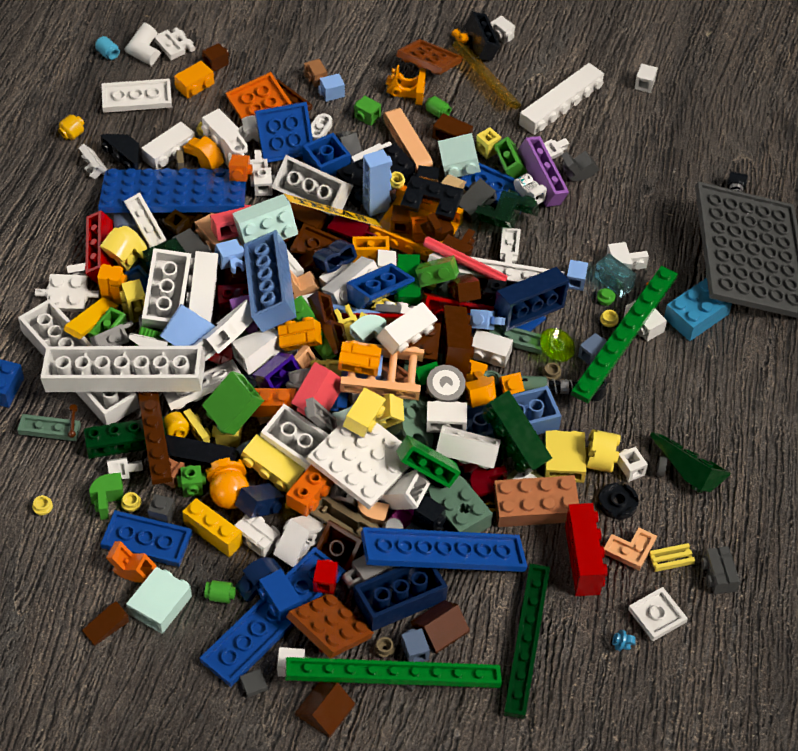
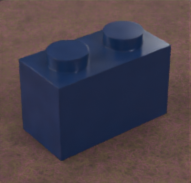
(260, 500)

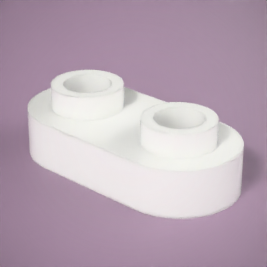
(321, 126)

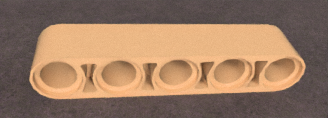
(407, 138)

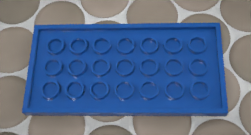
(172, 189)

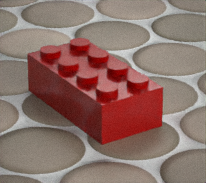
(585, 549)

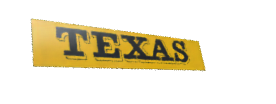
(329, 209)

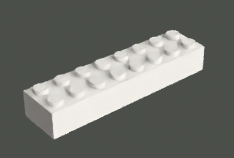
(45, 328)
(123, 369)

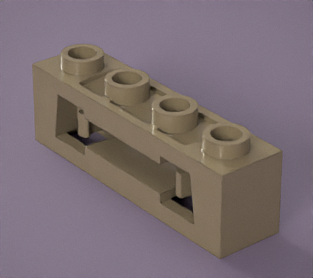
(341, 515)

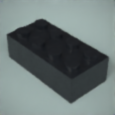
(354, 172)

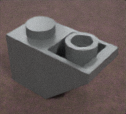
(350, 141)

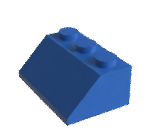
(377, 285)

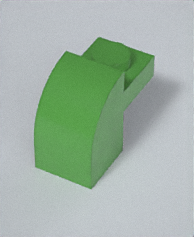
(105, 490)

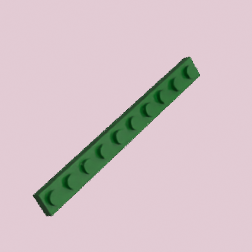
(623, 335)
(393, 672)

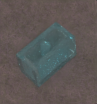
(615, 275)

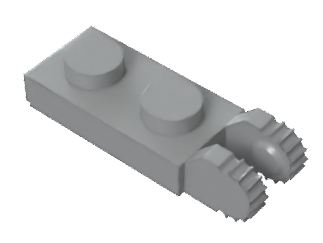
(112, 337)

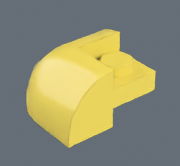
(124, 246)

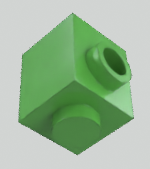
(367, 110)

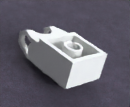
(224, 134)

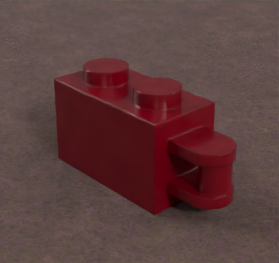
(348, 228)

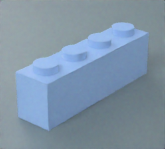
(376, 182)

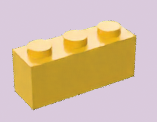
(212, 527)

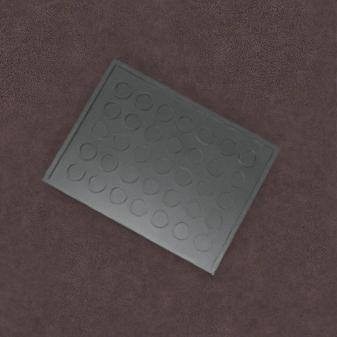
(749, 249)

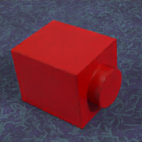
(325, 576)

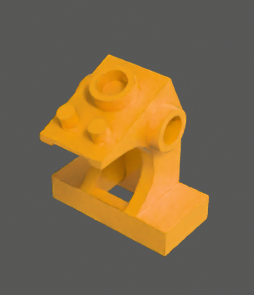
(405, 87)

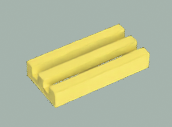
(671, 554)

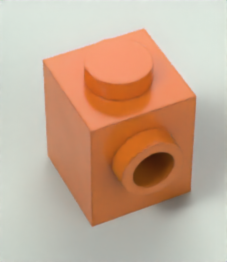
(240, 168)

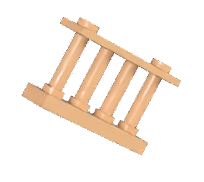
(407, 390)

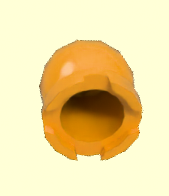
(226, 481)

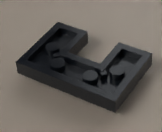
(446, 195)

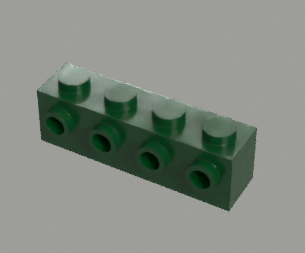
(115, 438)

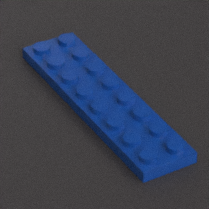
(443, 549)
(258, 629)

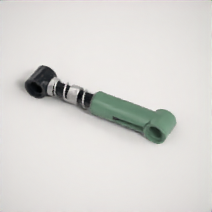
(533, 382)

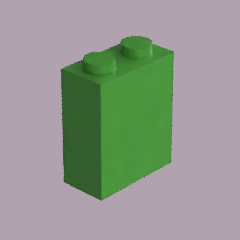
(232, 403)

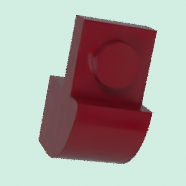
(483, 481)

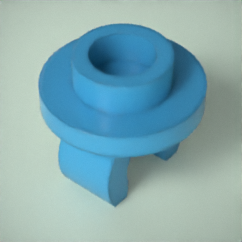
(623, 641)

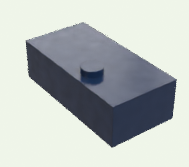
(531, 298)
(399, 594)

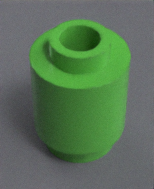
(437, 106)
(220, 591)

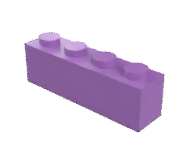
(543, 170)

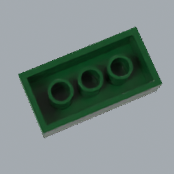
(516, 433)

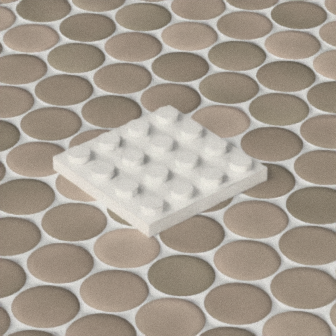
(359, 464)

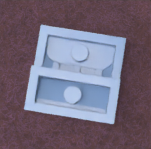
(185, 327)

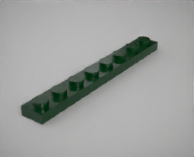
(527, 641)

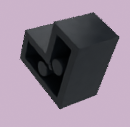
(428, 516)

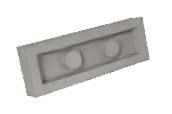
(320, 416)

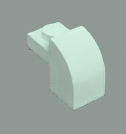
(367, 328)

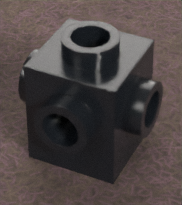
(490, 291)

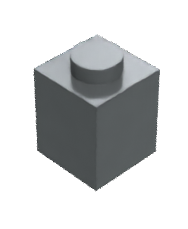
(162, 509)

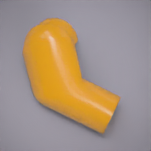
(461, 37)

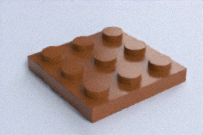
(429, 56)
(330, 625)

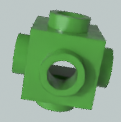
(191, 480)

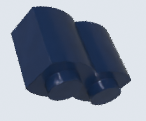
(334, 256)

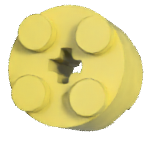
(601, 450)

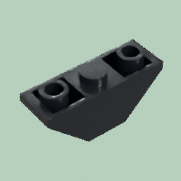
(123, 149)

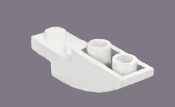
(226, 330)

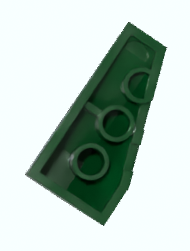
(698, 472)

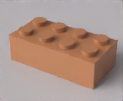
(534, 500)

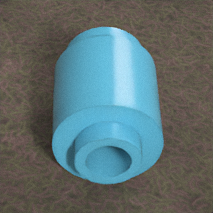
(107, 48)

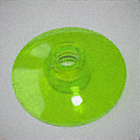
(557, 344)

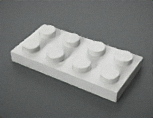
(136, 95)
(211, 380)

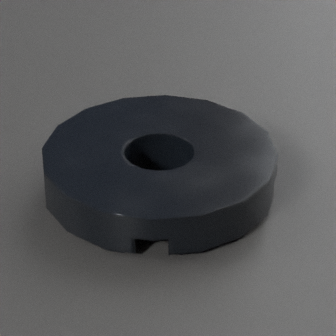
(613, 509)

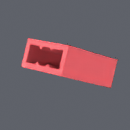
(321, 385)

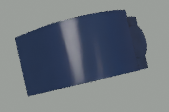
(249, 583)

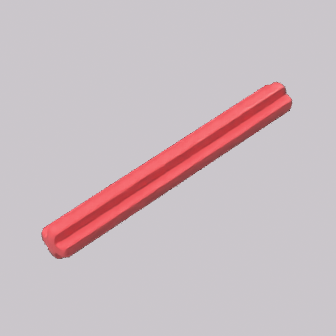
(464, 260)

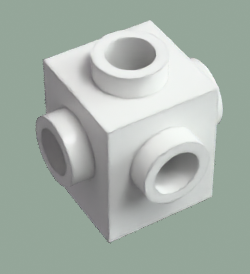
(261, 178)

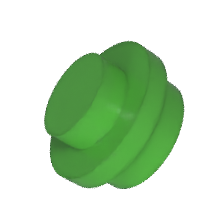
(606, 296)

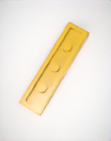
(87, 319)

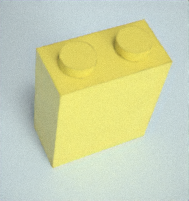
(567, 454)

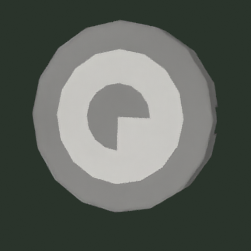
(445, 383)

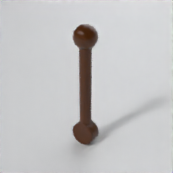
(73, 408)

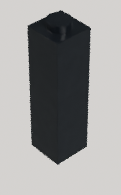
(198, 451)

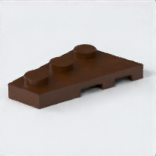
(312, 238)

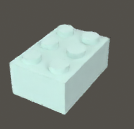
(265, 218)

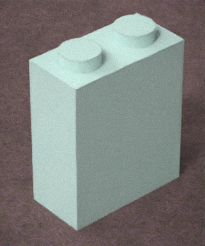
(459, 155)
(159, 599)

